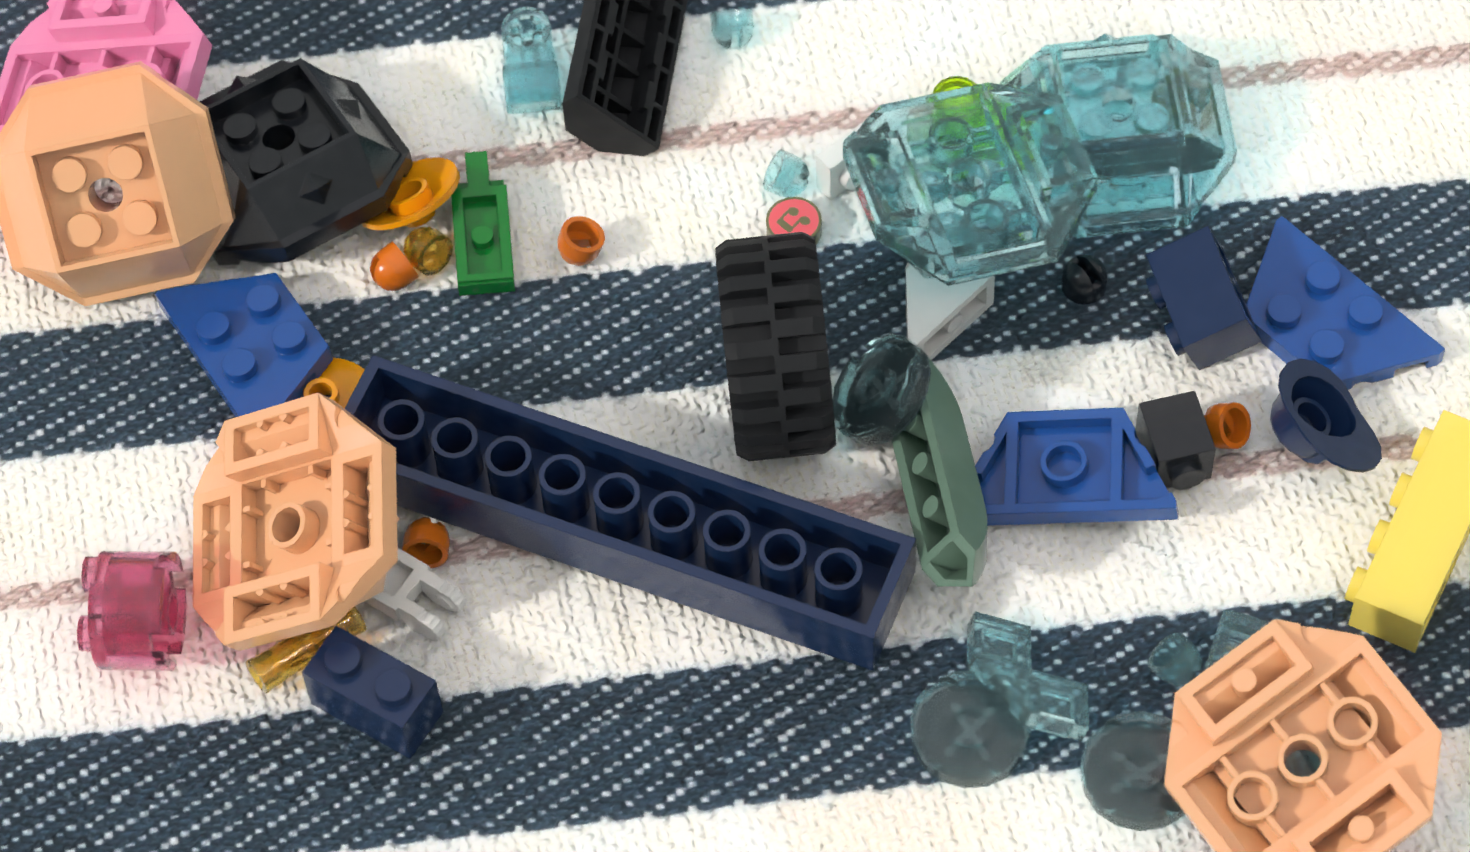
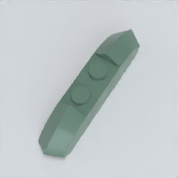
(943, 489)

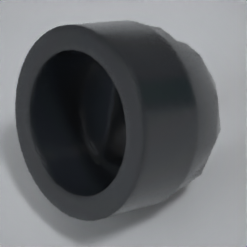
(1077, 284)

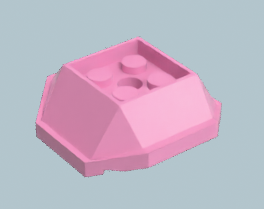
(100, 35)

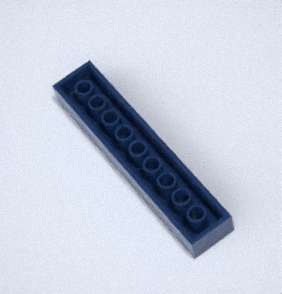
(638, 514)

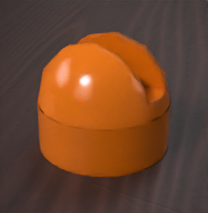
(576, 236)
(392, 269)
(1228, 420)
(435, 538)

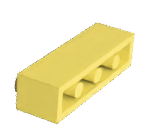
(1420, 542)

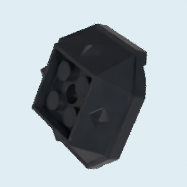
(301, 160)

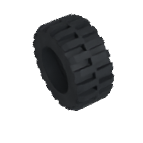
(775, 346)

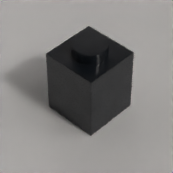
(1177, 439)

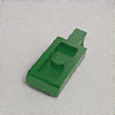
(482, 231)

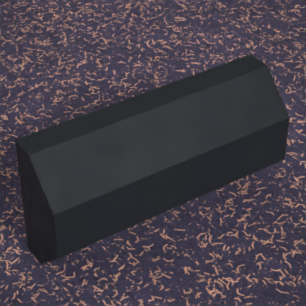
(623, 73)

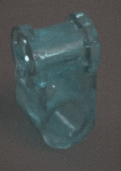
(530, 64)

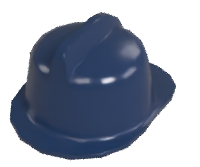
(1320, 419)

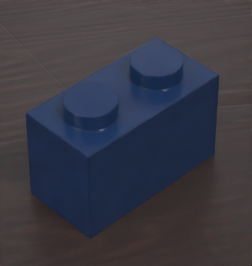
(1202, 299)
(373, 692)

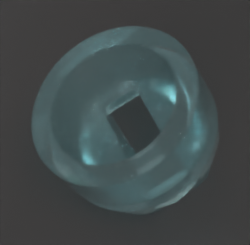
(732, 23)
(786, 175)
(1175, 660)

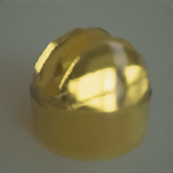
(428, 250)

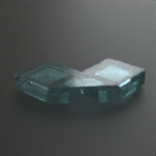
(1040, 701)

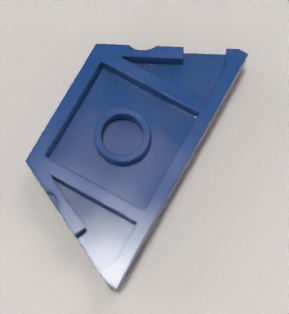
(1324, 313)
(248, 339)
(1071, 470)

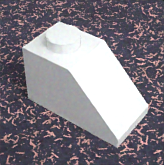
(941, 311)

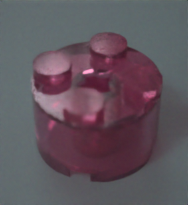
(132, 610)

